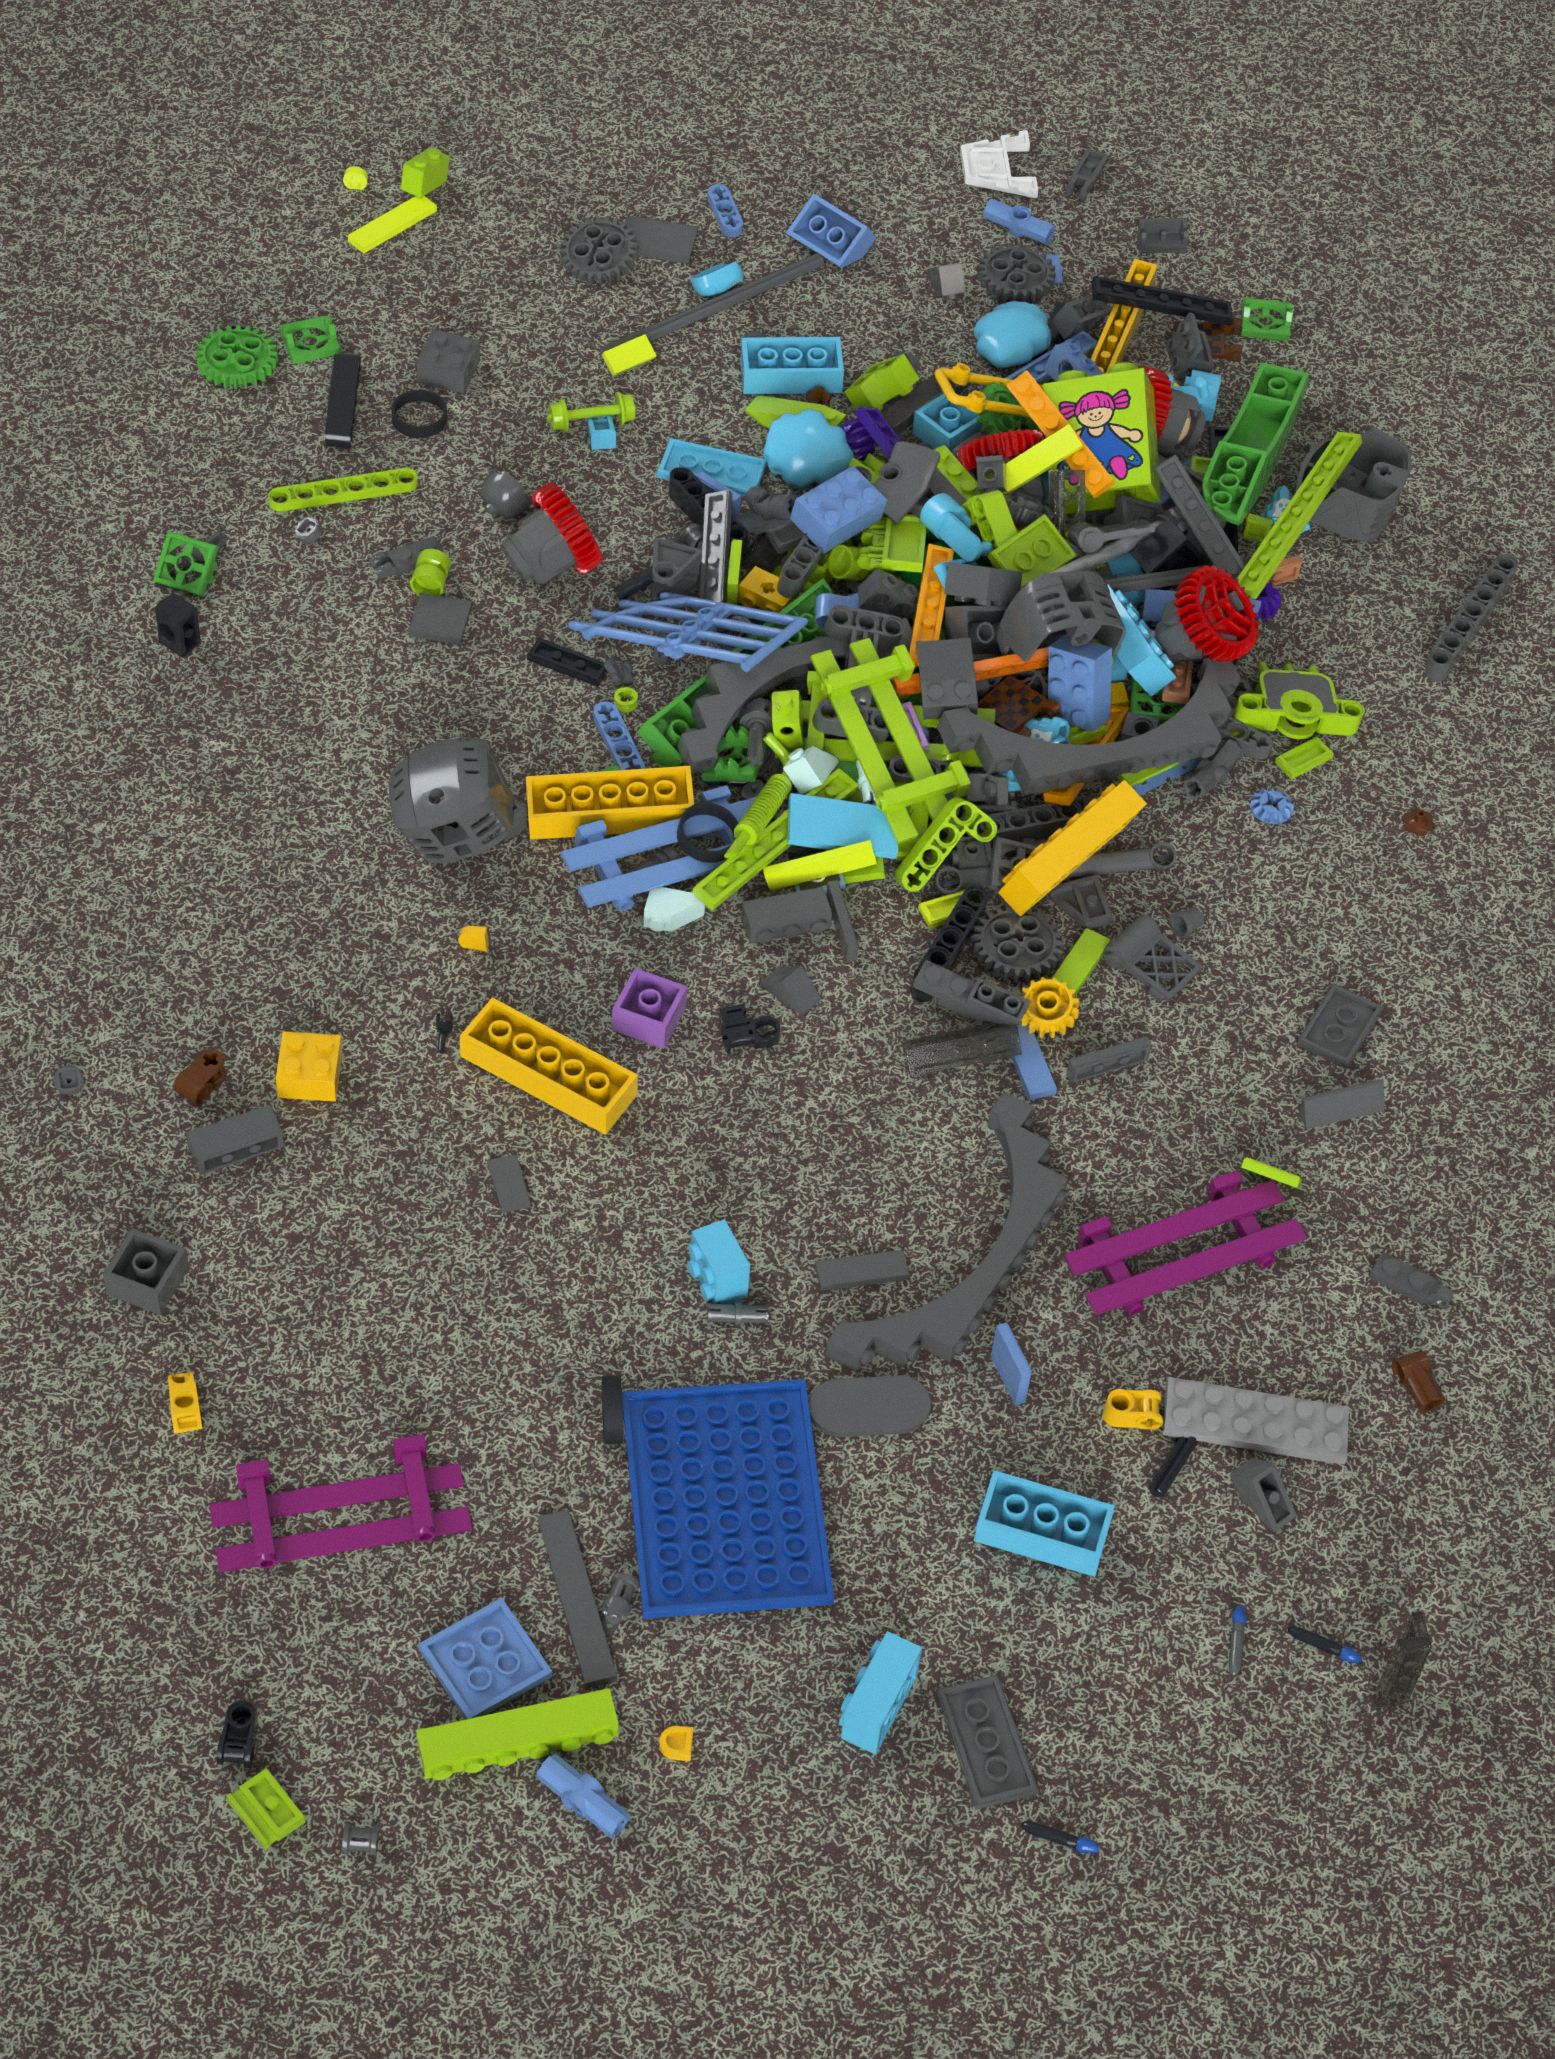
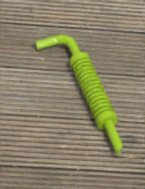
(764, 805)

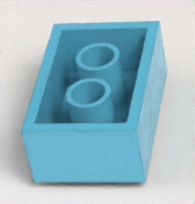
(879, 1692)

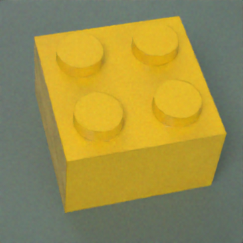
(309, 1066)

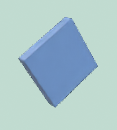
(1011, 1363)

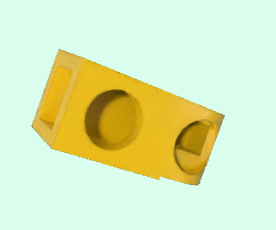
(184, 1402)

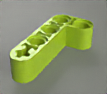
(992, 517)
(941, 848)

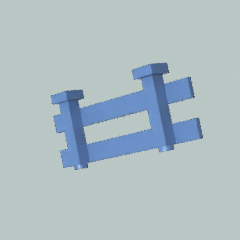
(618, 887)

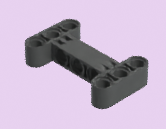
(851, 632)

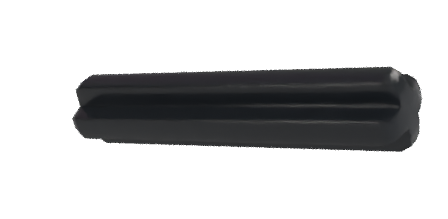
(1172, 1466)

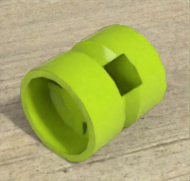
(844, 565)
(430, 572)

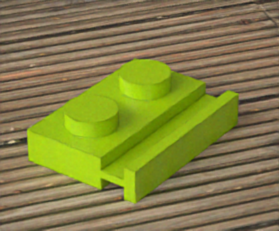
(266, 1809)

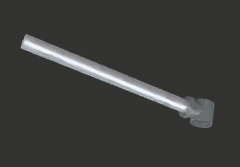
(1122, 545)

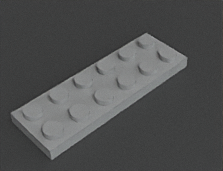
(1256, 1420)

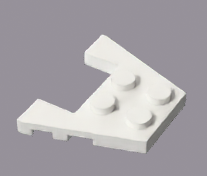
(987, 165)

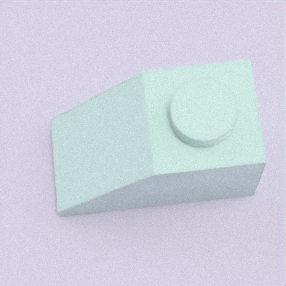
(809, 768)
(671, 909)

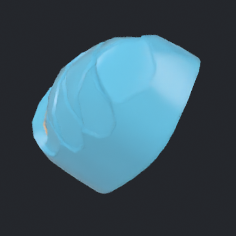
(717, 279)

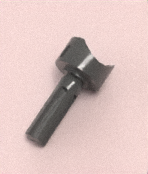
(758, 724)

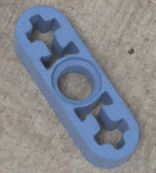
(726, 203)

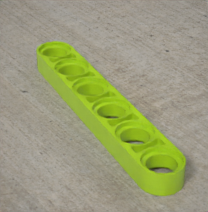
(343, 486)

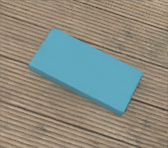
(730, 468)
(838, 823)

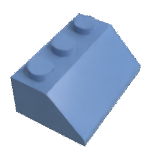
(831, 232)

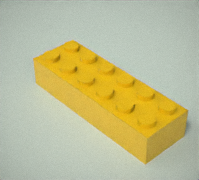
(620, 798)
(1070, 846)
(548, 1065)

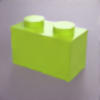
(425, 172)

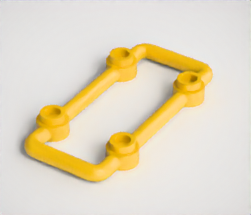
(976, 400)

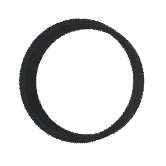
(421, 431)
(705, 809)
(612, 1409)

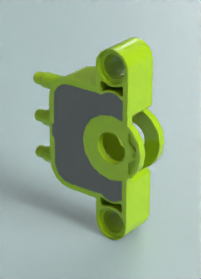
(1300, 697)

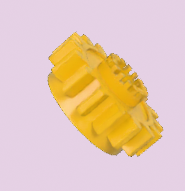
(1062, 1004)

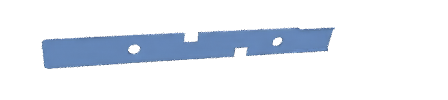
(1172, 773)

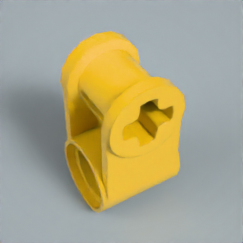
(1135, 1409)

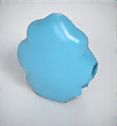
(1012, 334)
(806, 449)

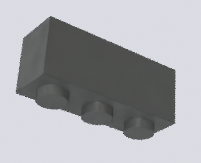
(786, 915)
(235, 1139)

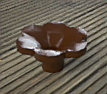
(819, 396)
(1418, 822)

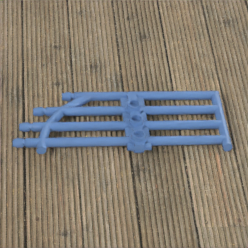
(697, 627)

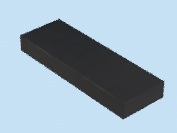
(567, 662)

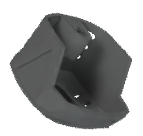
(1363, 511)
(1057, 606)
(444, 771)

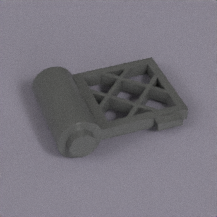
(1091, 538)
(1135, 945)

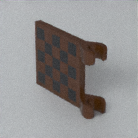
(1215, 339)
(1017, 705)

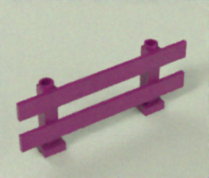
(1226, 1205)
(260, 1508)

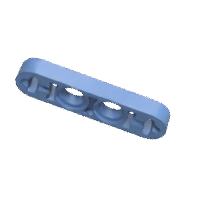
(619, 743)

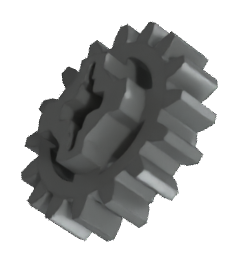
(1025, 508)

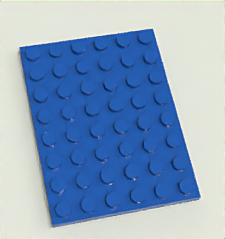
(726, 1499)

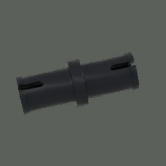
(636, 583)

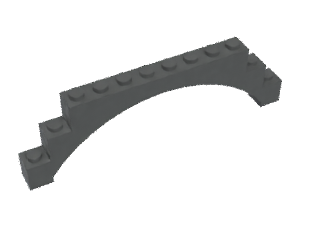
(735, 688)
(1051, 765)
(948, 1320)

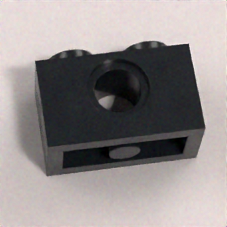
(177, 624)

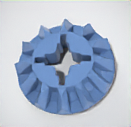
(1268, 813)

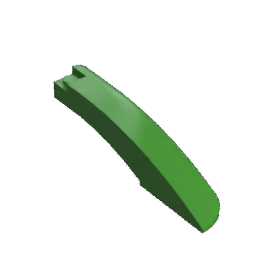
(1254, 442)
(665, 727)

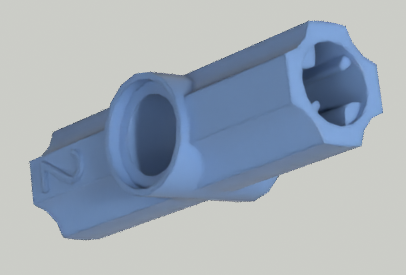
(1019, 221)
(583, 1795)

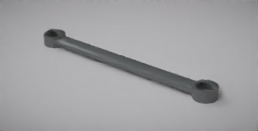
(1097, 864)

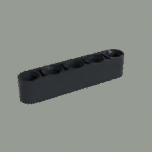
(342, 400)
(689, 496)
(955, 933)

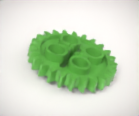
(236, 357)
(999, 422)

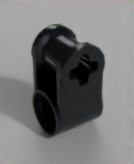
(238, 1740)

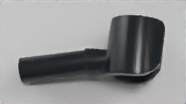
(443, 1029)

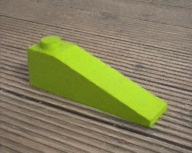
(768, 409)

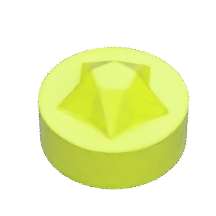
(355, 178)

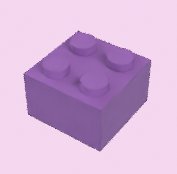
(649, 1008)

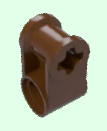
(201, 1077)

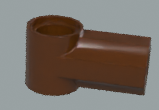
(1415, 1372)

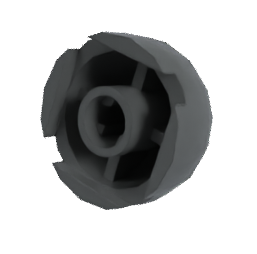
(504, 495)

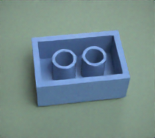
(838, 509)
(1081, 682)

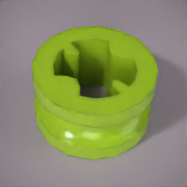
(626, 692)

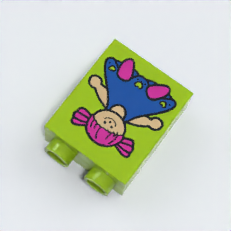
(1117, 424)

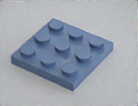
(485, 1660)

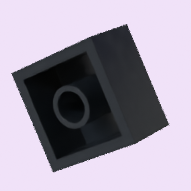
(1166, 550)

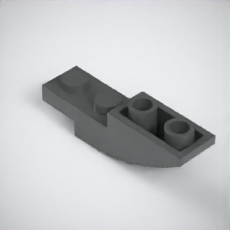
(970, 998)

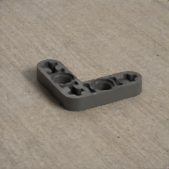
(1256, 737)

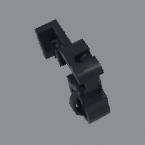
(738, 1031)

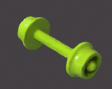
(623, 407)

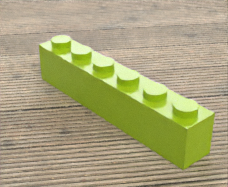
(517, 1734)

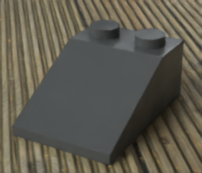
(946, 676)

